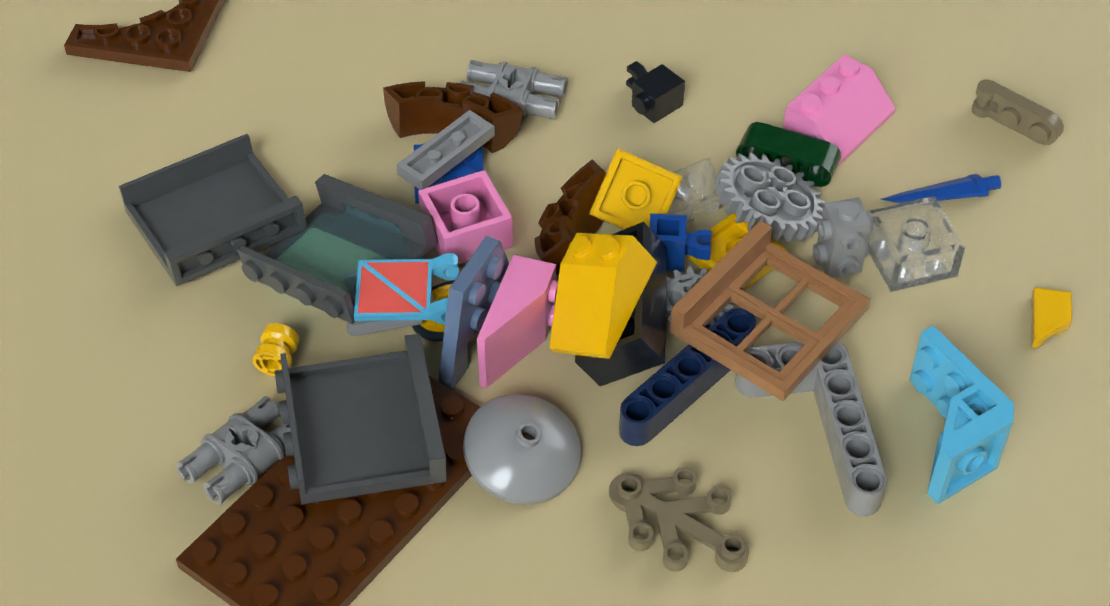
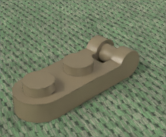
(1017, 112)

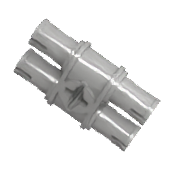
(519, 86)
(239, 448)

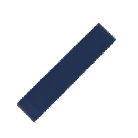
(679, 383)

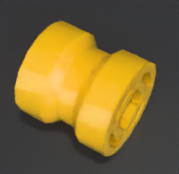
(273, 342)

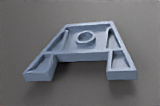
(468, 306)

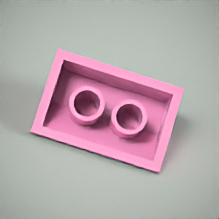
(841, 106)

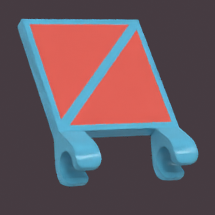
(402, 288)

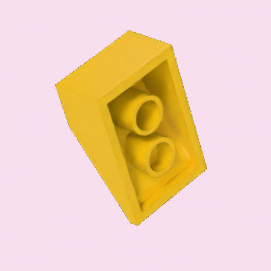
(598, 293)

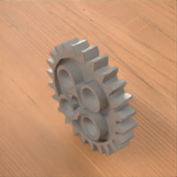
(769, 194)

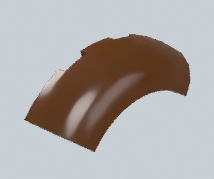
(429, 110)
(570, 214)

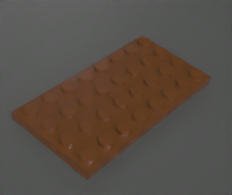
(323, 551)

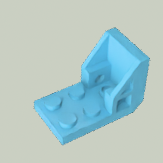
(974, 412)

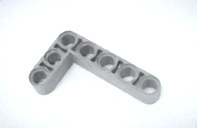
(842, 418)

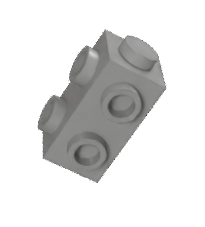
(843, 237)

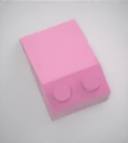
(517, 317)

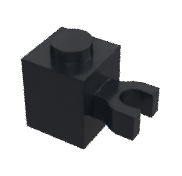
(656, 91)

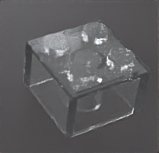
(914, 244)

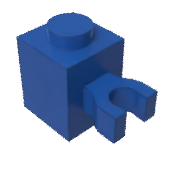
(672, 232)

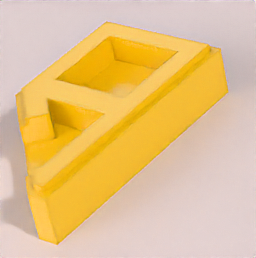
(1050, 314)

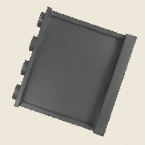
(209, 208)
(361, 425)

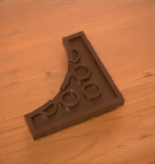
(159, 40)

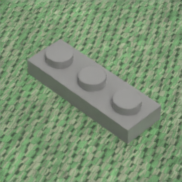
(445, 150)

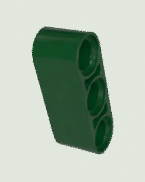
(805, 153)

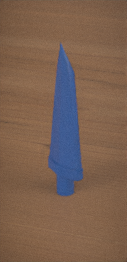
(959, 188)

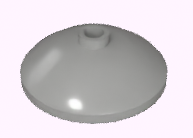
(517, 467)

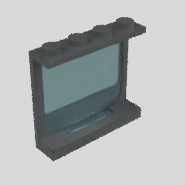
(346, 227)

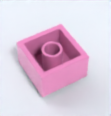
(465, 214)

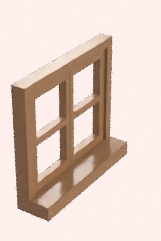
(725, 284)

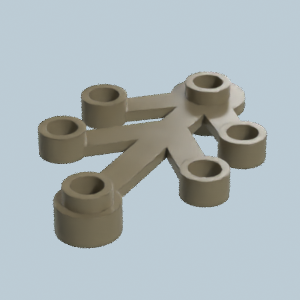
(676, 515)

